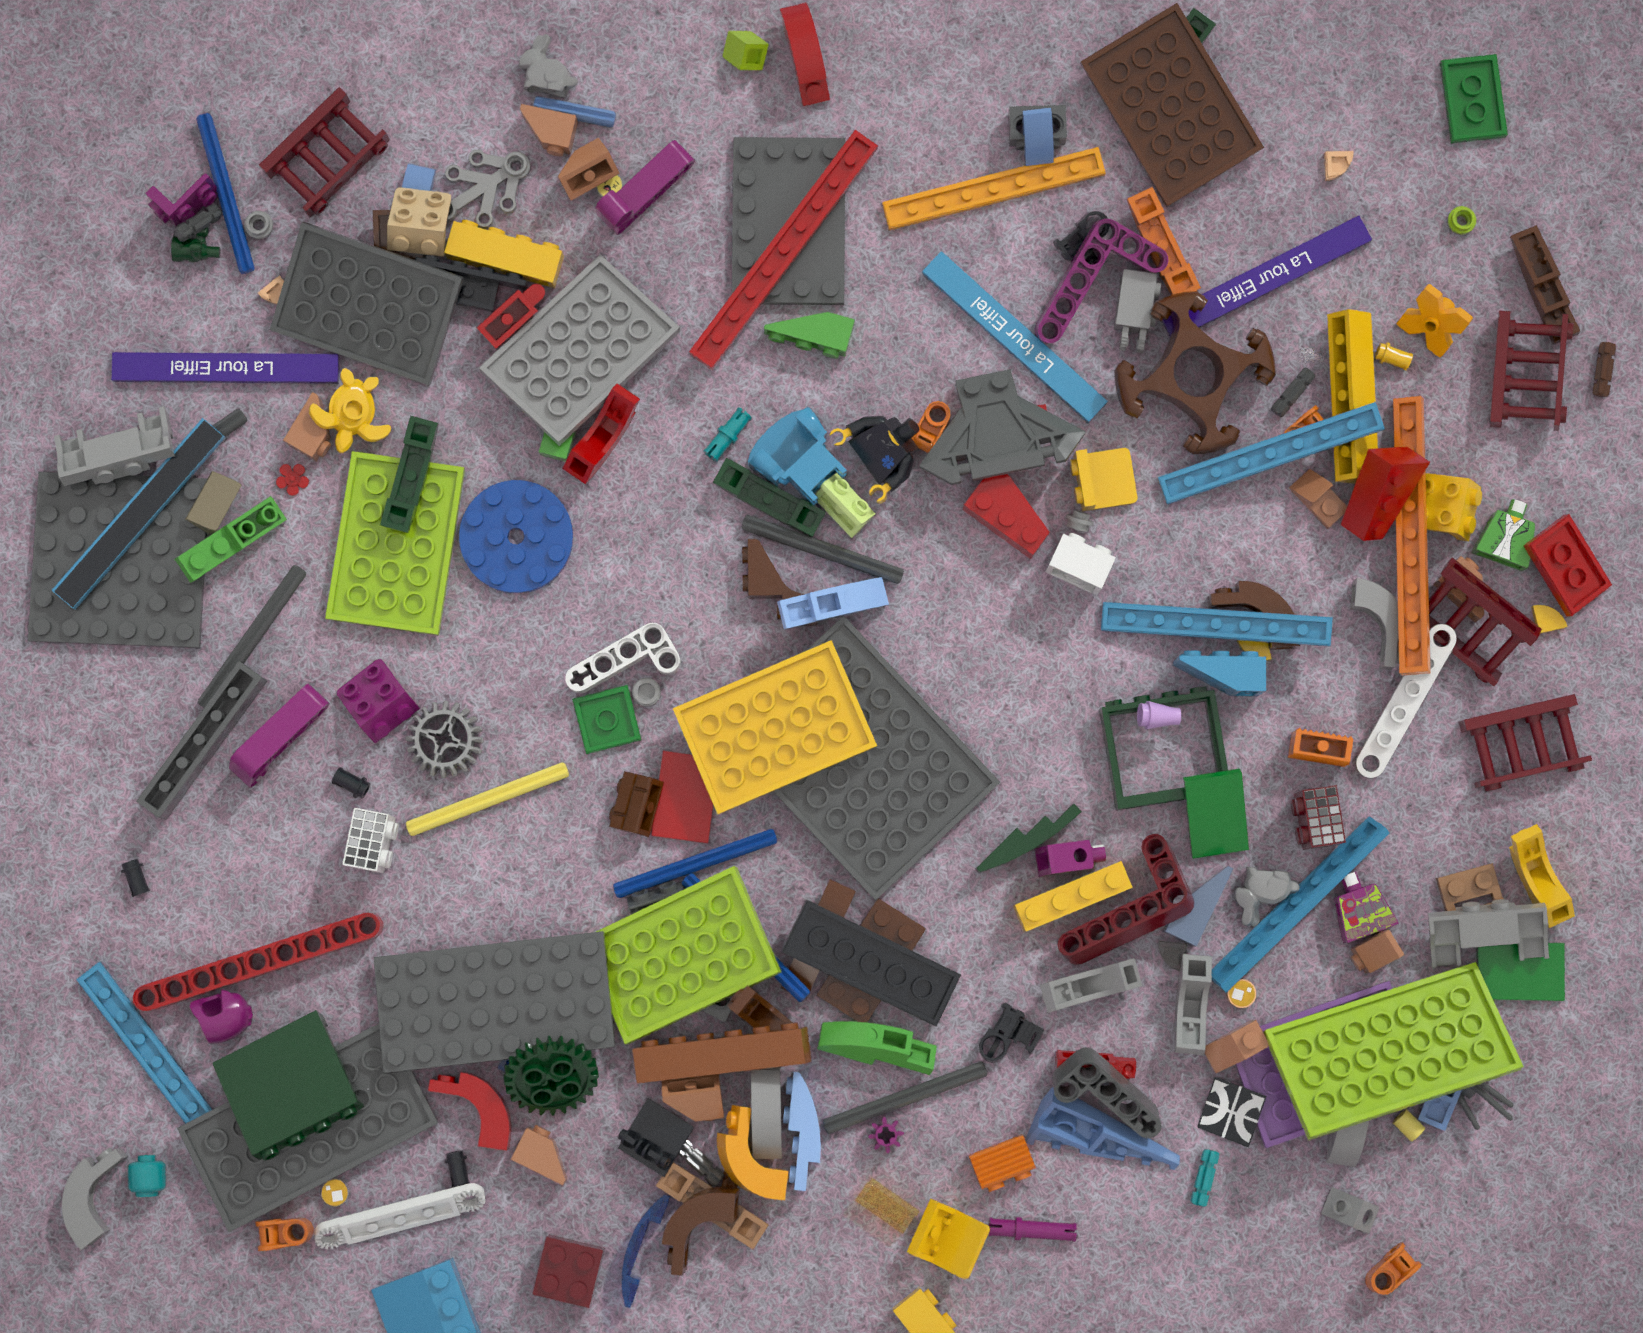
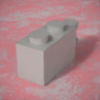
(1134, 304)

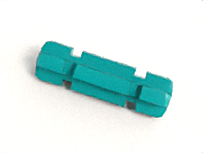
(1204, 1177)

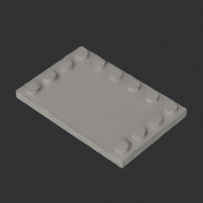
(578, 349)

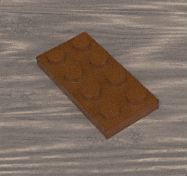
(890, 924)

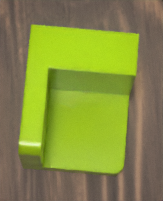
(745, 50)

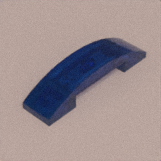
(631, 1282)

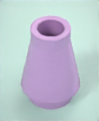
(1157, 715)

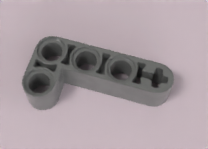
(1111, 1095)

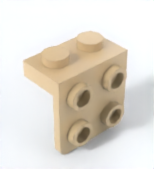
(418, 221)

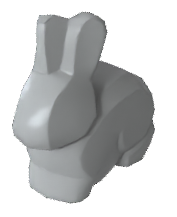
(545, 74)
(1262, 888)

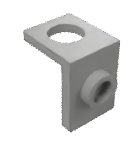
(1349, 1210)

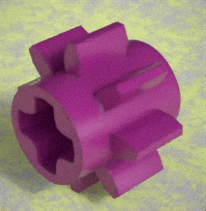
(892, 1140)

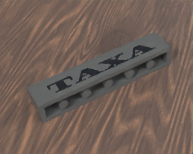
(201, 741)

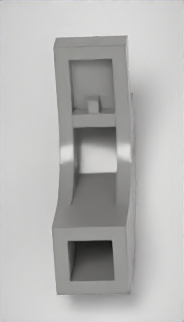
(1090, 985)
(766, 1113)
(1346, 1145)
(78, 1197)

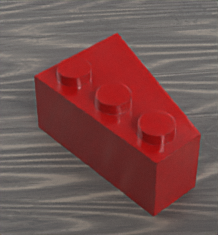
(1382, 490)
(1007, 513)

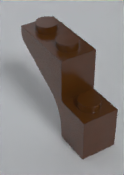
(762, 577)

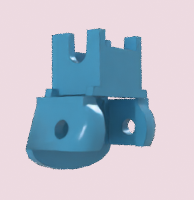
(796, 454)

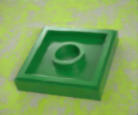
(607, 719)

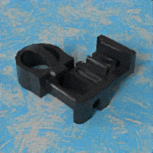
(1071, 243)
(1013, 1029)

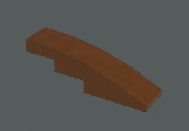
(1542, 279)
(837, 900)

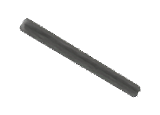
(822, 549)
(256, 630)
(905, 1097)

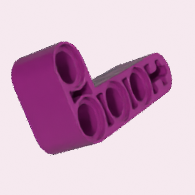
(643, 189)
(277, 734)

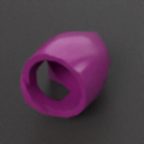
(222, 1016)

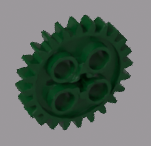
(551, 1075)

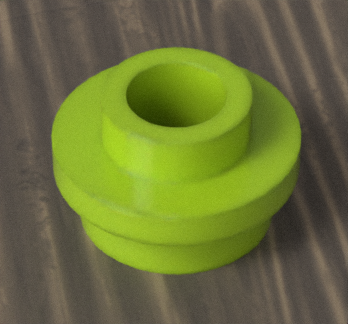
(1465, 212)

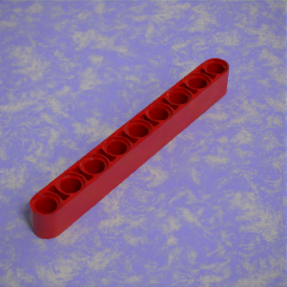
(244, 963)

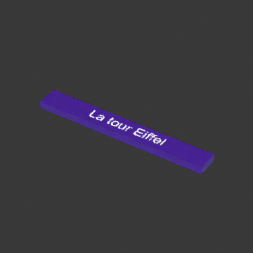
(1279, 271)
(225, 367)

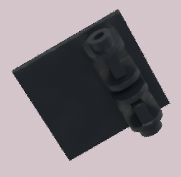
(655, 1137)

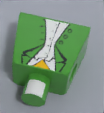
(1505, 536)

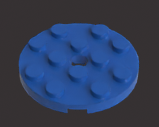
(522, 565)

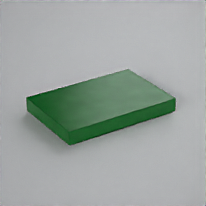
(1473, 98)
(1216, 813)
(1526, 979)

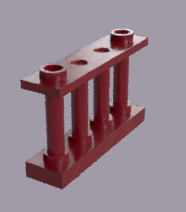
(317, 125)
(1506, 355)
(1499, 613)
(1505, 721)

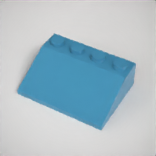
(427, 1302)

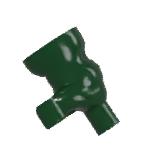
(193, 249)

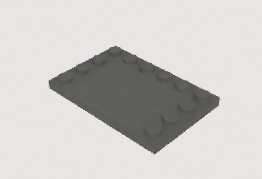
(768, 186)
(366, 303)

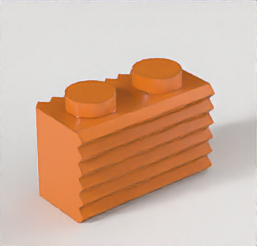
(1320, 747)
(1002, 1162)

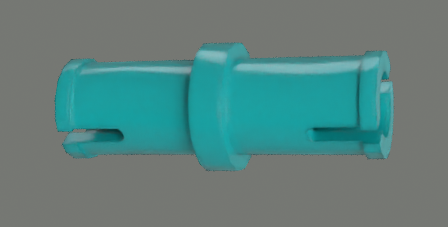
(727, 434)

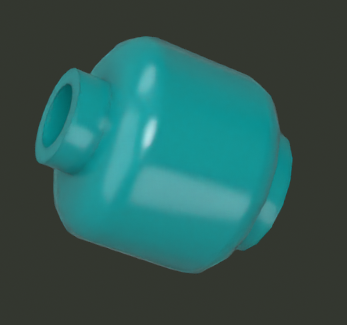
(146, 1176)

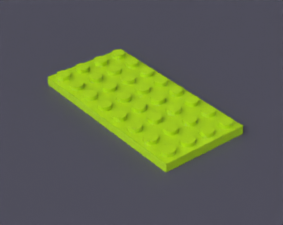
(1392, 1050)

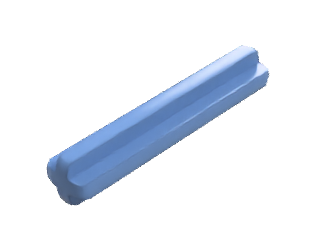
(582, 112)

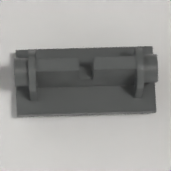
(645, 898)

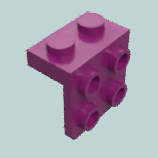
(198, 195)
(377, 700)

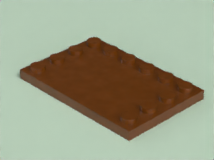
(1171, 105)

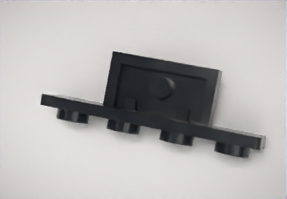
(480, 285)

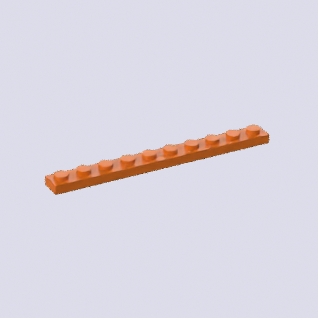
(1412, 548)

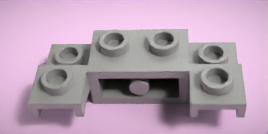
(1488, 926)

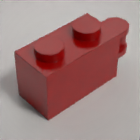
(511, 315)

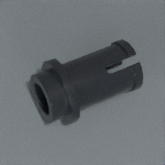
(351, 783)
(135, 877)
(457, 1168)

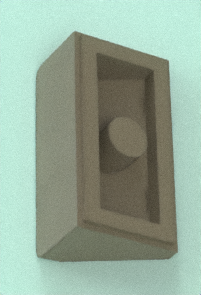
(213, 502)

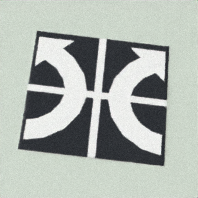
(1231, 1112)

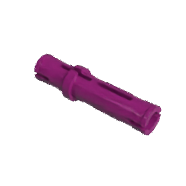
(1032, 1229)

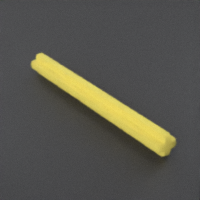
(487, 799)

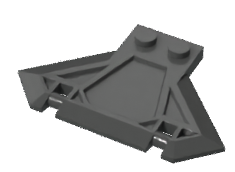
(998, 432)

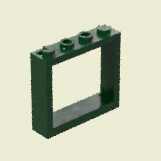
(1170, 699)

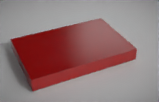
(1567, 565)
(684, 803)

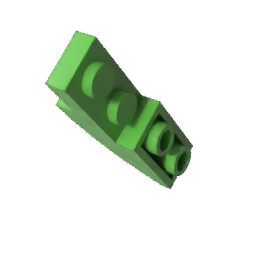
(230, 539)
(876, 1041)

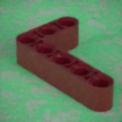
(1135, 910)

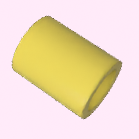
(1408, 1125)

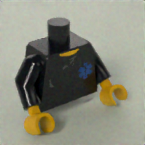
(884, 449)

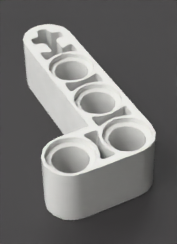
(619, 663)

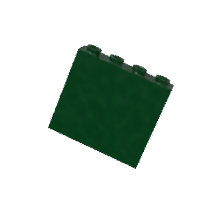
(287, 1086)

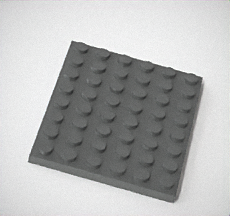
(894, 799)

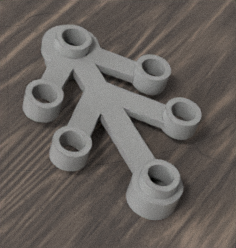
(487, 183)

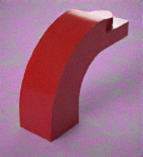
(805, 53)
(603, 435)
(492, 1108)

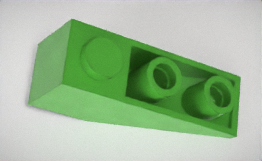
(818, 331)

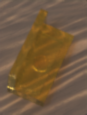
(887, 1205)

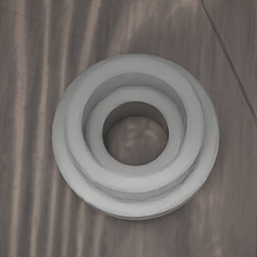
(257, 216)
(1079, 521)

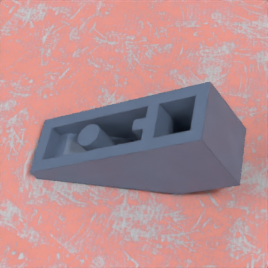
(1191, 927)

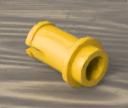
(1393, 356)

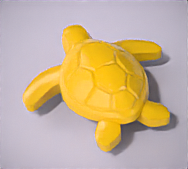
(351, 412)

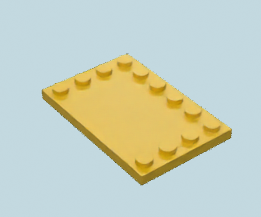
(774, 727)

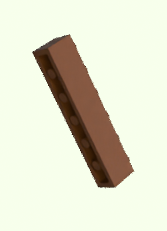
(721, 1054)

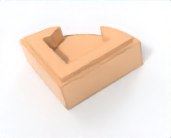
(1336, 163)
(272, 290)

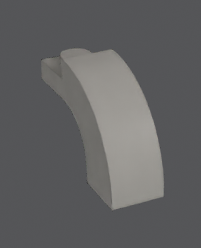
(1383, 608)
(1191, 1004)

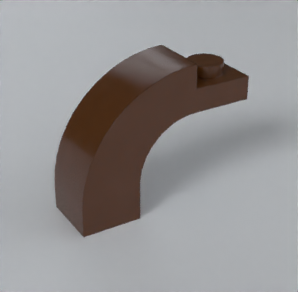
(1256, 598)
(756, 1010)
(707, 1205)

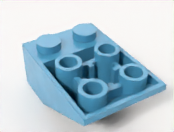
(1229, 674)

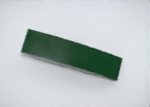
(1018, 844)

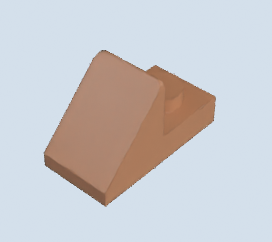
(1318, 497)

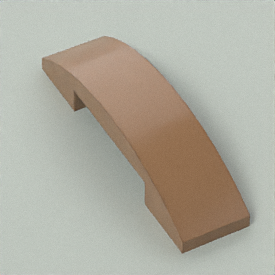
(683, 1184)

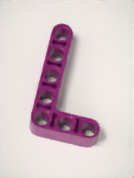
(1089, 272)

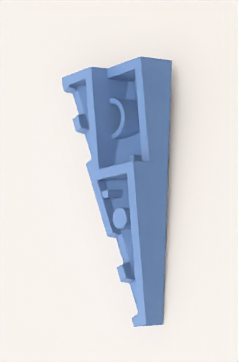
(1093, 1133)

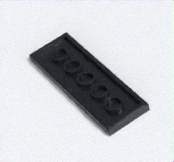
(870, 963)

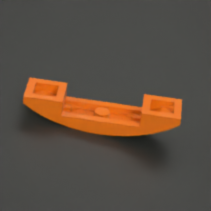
(1153, 226)

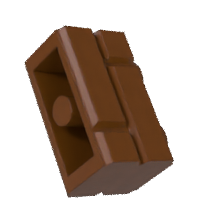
(635, 804)

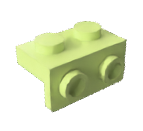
(844, 505)

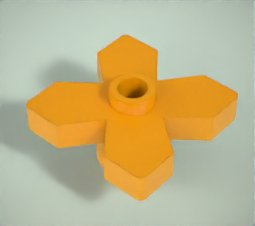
(1436, 319)

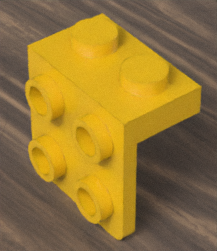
(1103, 478)
(1452, 505)
(949, 1239)

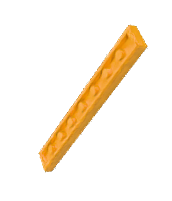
(993, 189)

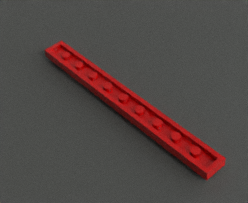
(783, 250)

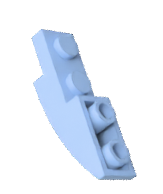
(833, 602)
(802, 1117)

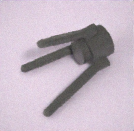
(1471, 1091)

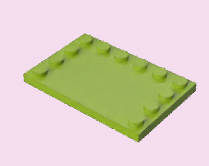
(389, 574)
(685, 955)

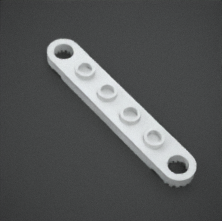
(1403, 707)
(399, 1216)

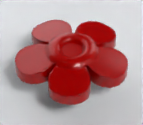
(292, 478)

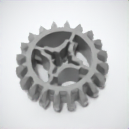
(448, 726)

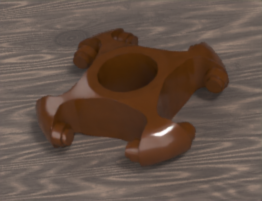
(1227, 365)

